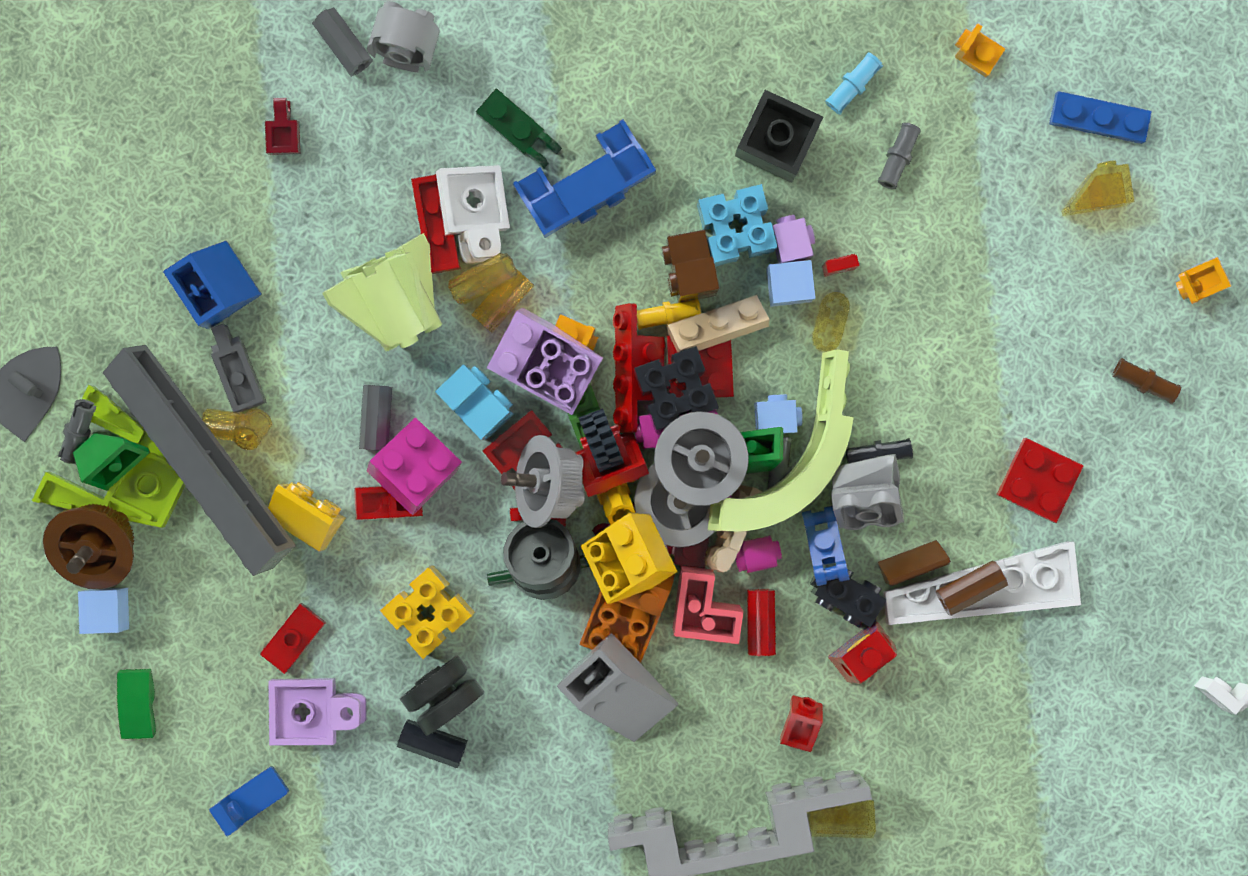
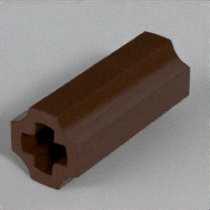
(971, 588)

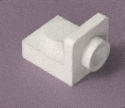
(1219, 693)

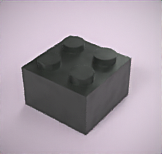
(778, 136)

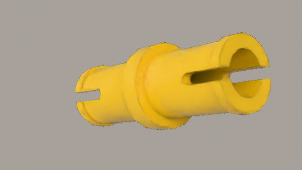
(667, 313)

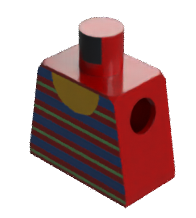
(864, 654)

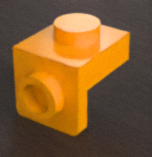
(1203, 280)

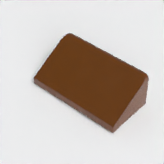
(913, 563)

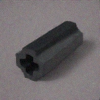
(436, 746)

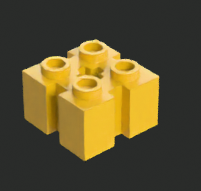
(407, 610)

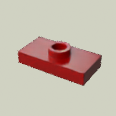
(292, 638)

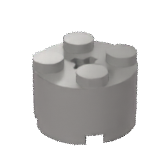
(404, 37)

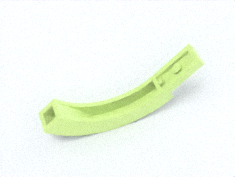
(812, 471)

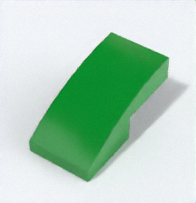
(135, 702)

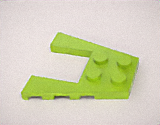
(143, 494)

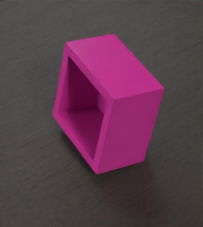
(413, 466)

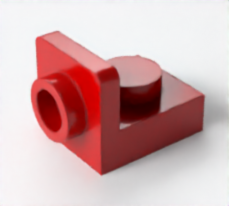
(802, 723)

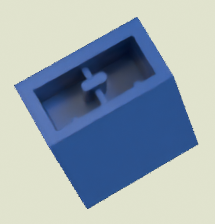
(212, 284)

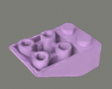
(544, 360)

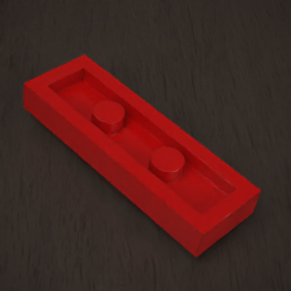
(442, 247)

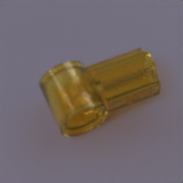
(244, 429)

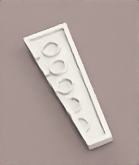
(1034, 579)

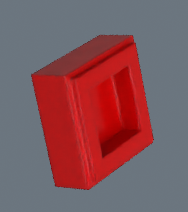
(840, 265)

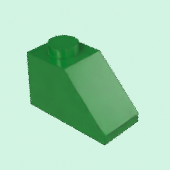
(763, 449)
(106, 459)

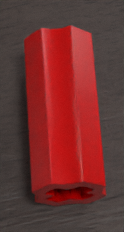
(761, 622)

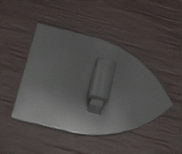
(28, 389)

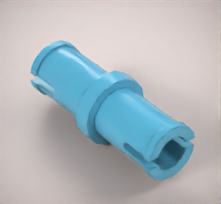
(854, 83)

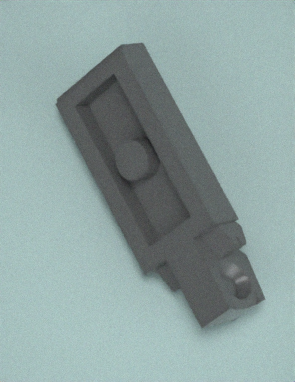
(235, 371)

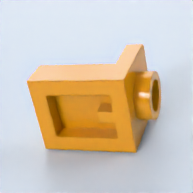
(978, 51)
(578, 331)

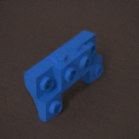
(589, 188)

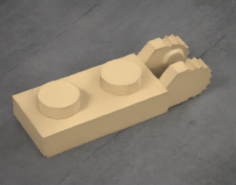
(728, 543)

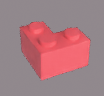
(698, 615)

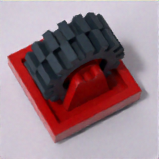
(608, 455)

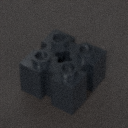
(684, 371)

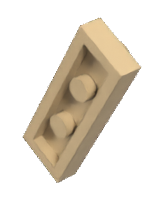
(719, 325)

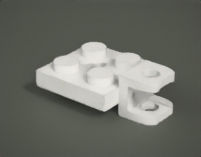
(479, 225)

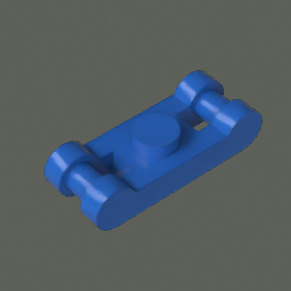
(825, 546)

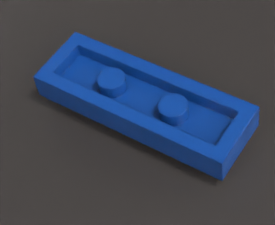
(1100, 117)

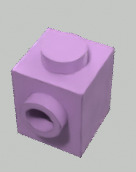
(793, 239)

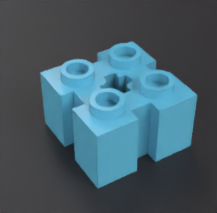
(746, 207)
(474, 402)

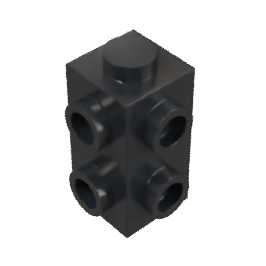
(857, 600)

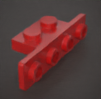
(629, 353)

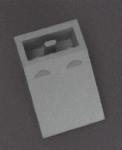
(617, 690)

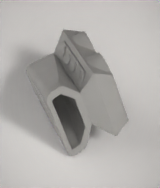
(867, 493)

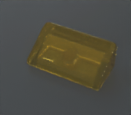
(844, 821)

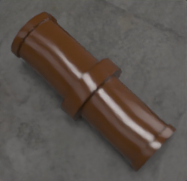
(1146, 381)

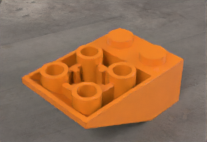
(628, 619)

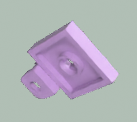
(326, 714)

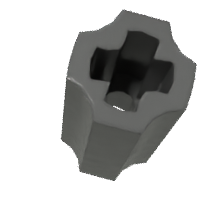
(342, 41)
(375, 417)

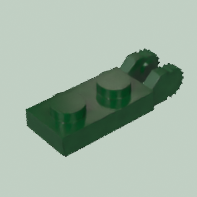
(516, 126)

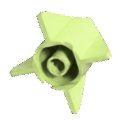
(390, 295)

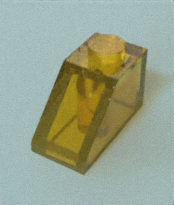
(1102, 189)

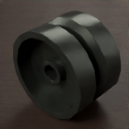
(542, 559)
(440, 693)

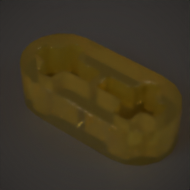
(838, 323)

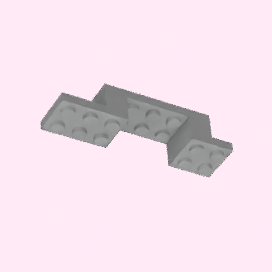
(788, 838)

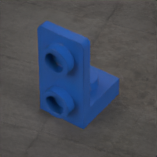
(248, 800)

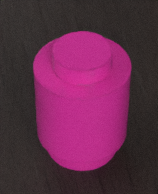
(758, 554)

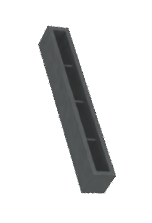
(198, 459)

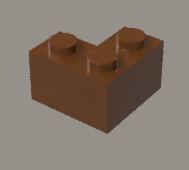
(691, 266)

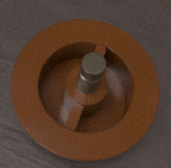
(90, 546)

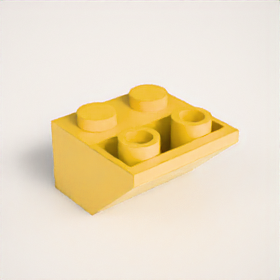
(305, 516)
(628, 557)

